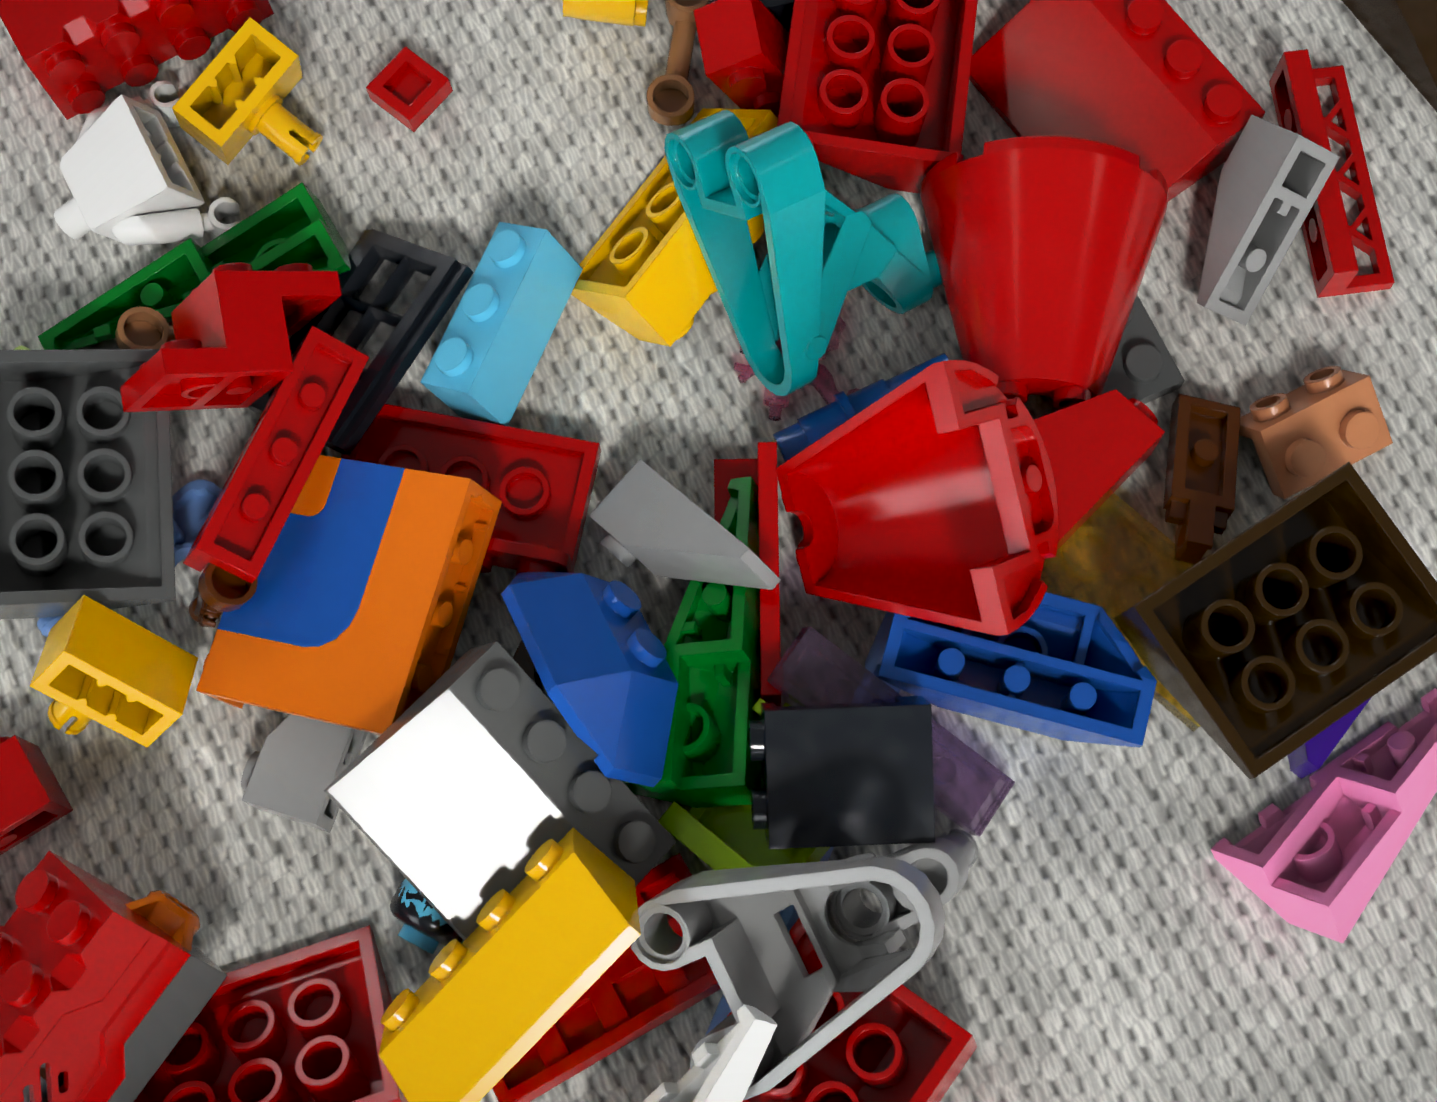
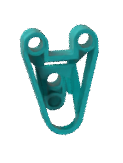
(811, 236)

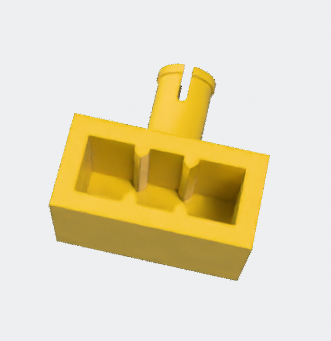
(244, 97)
(112, 673)

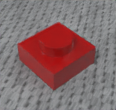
(409, 89)

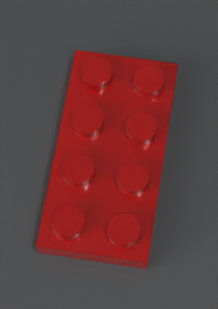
(614, 1010)

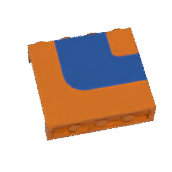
(356, 596)

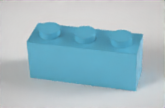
(502, 324)

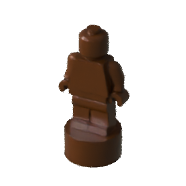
(219, 593)

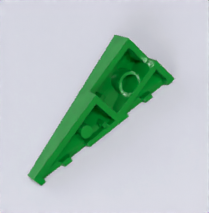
(281, 233)
(718, 672)

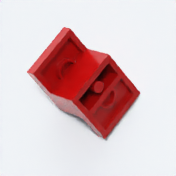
(231, 338)

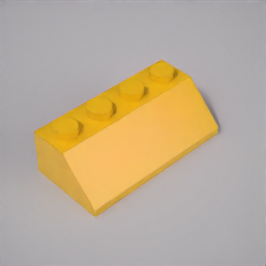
(648, 263)
(511, 974)

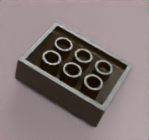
(1290, 622)

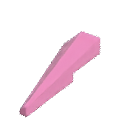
(1338, 841)

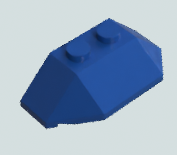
(599, 667)
(1054, 676)

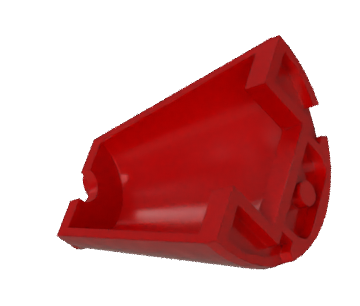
(1043, 257)
(929, 504)

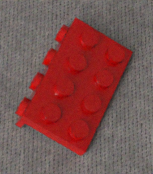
(535, 474)

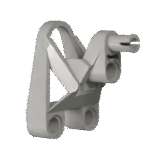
(739, 930)

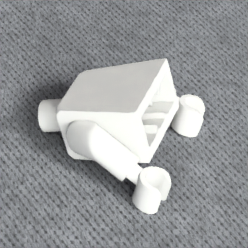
(133, 178)

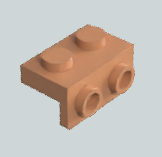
(1315, 428)

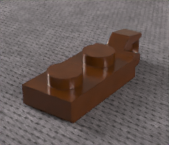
(1200, 473)

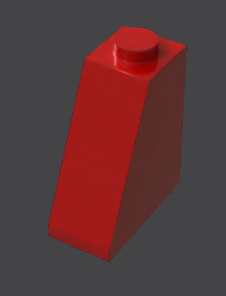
(1095, 451)

